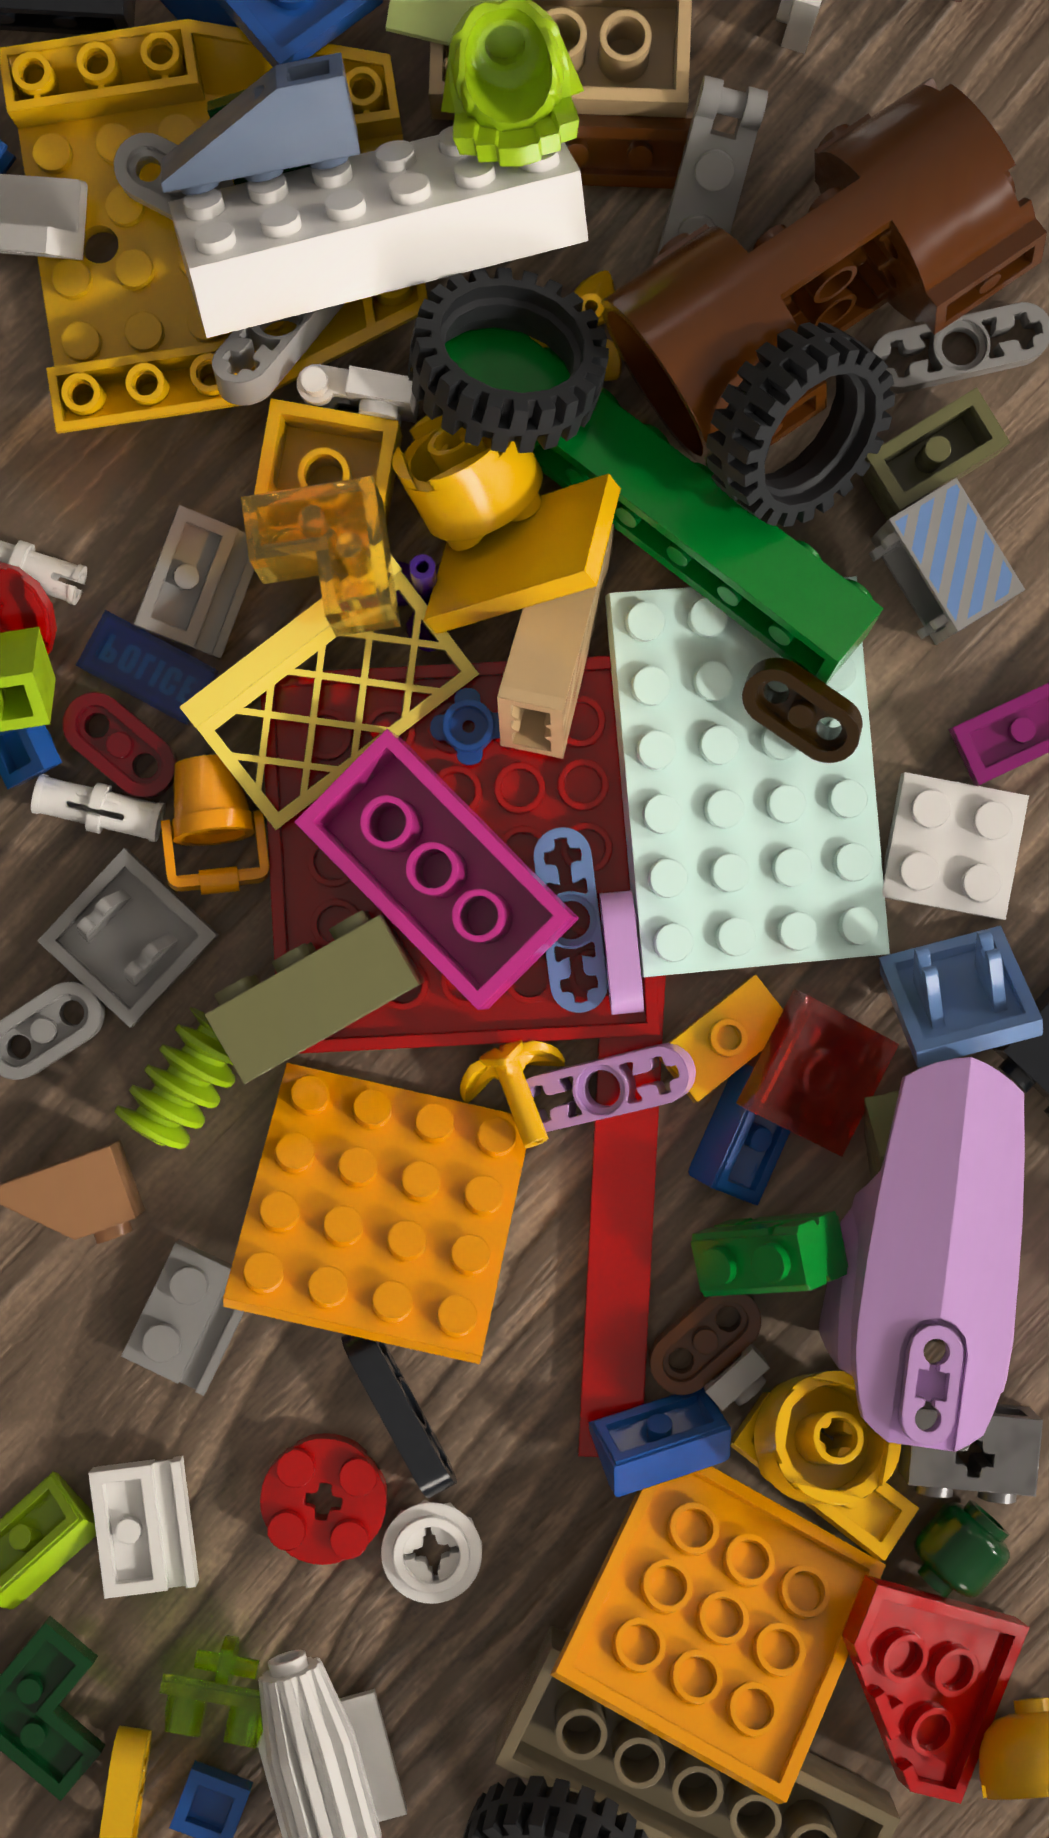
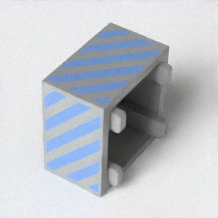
(945, 562)

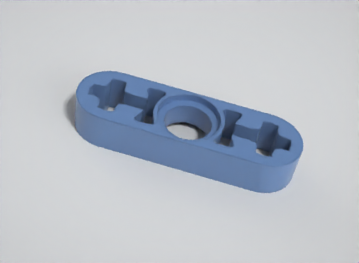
(592, 965)

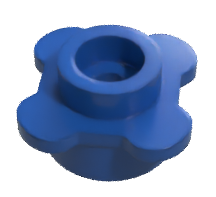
(449, 726)

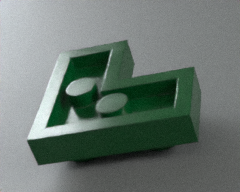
(33, 1724)

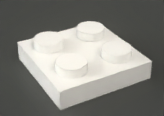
(953, 845)

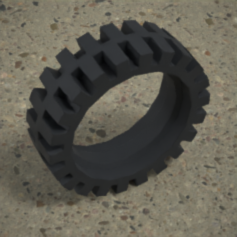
(513, 307)
(763, 401)
(547, 1813)

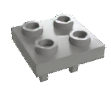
(128, 937)

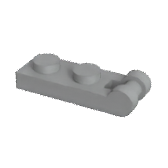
(713, 160)

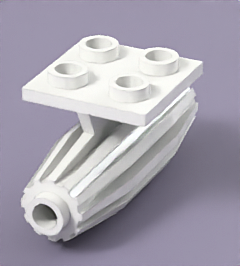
(325, 1754)

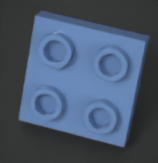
(960, 996)

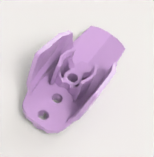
(935, 1258)

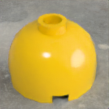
(1017, 1753)

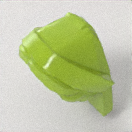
(510, 84)

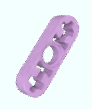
(643, 1060)

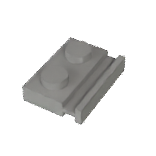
(197, 583)
(184, 1320)

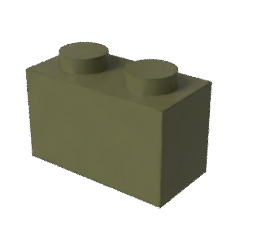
(934, 453)

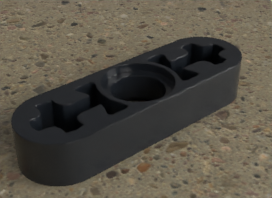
(400, 1414)

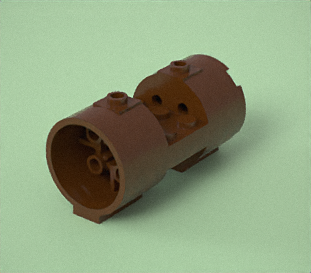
(906, 216)

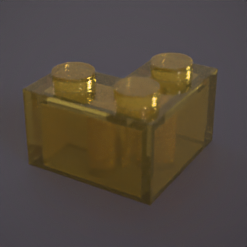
(329, 533)

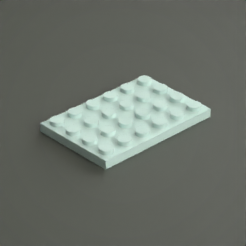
(730, 830)

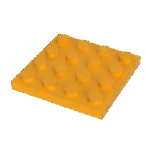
(379, 1214)
(719, 1626)

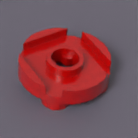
(294, 1522)

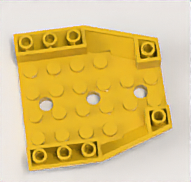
(130, 327)

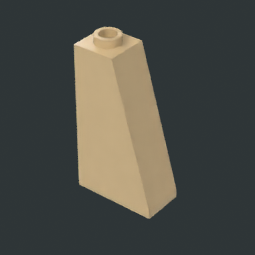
(548, 669)

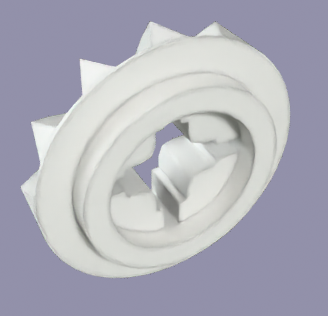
(412, 1573)

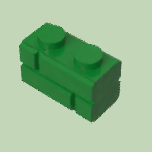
(769, 1254)

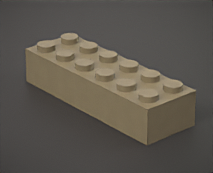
(667, 1790)

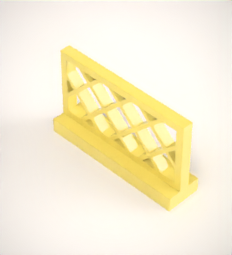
(281, 657)

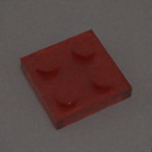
(817, 1072)

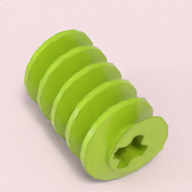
(180, 1087)

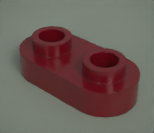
(121, 746)

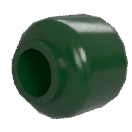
(961, 1549)

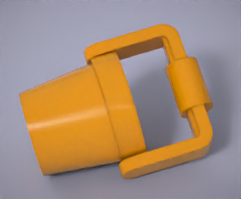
(211, 811)

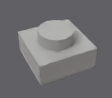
(739, 1379)

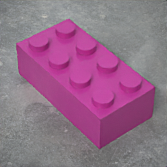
(436, 870)

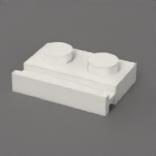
(143, 1527)

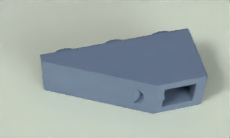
(280, 122)

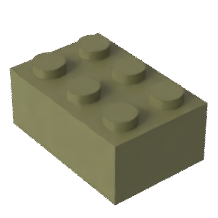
(312, 994)

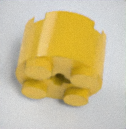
(466, 487)
(797, 1460)

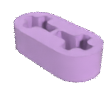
(621, 952)

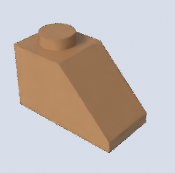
(79, 1195)

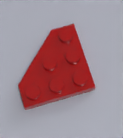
(931, 1679)

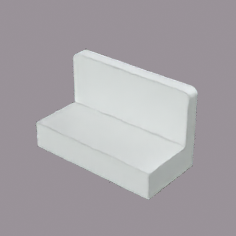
(42, 216)

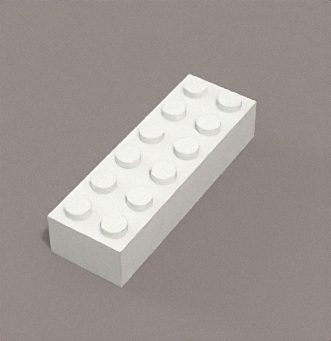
(369, 228)

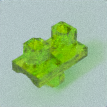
(189, 1696)

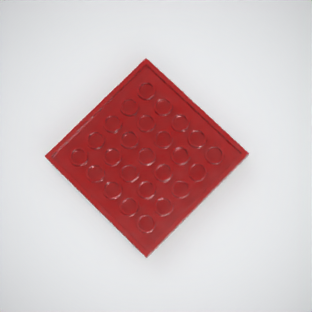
(516, 796)

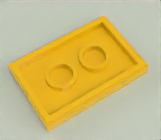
(527, 559)

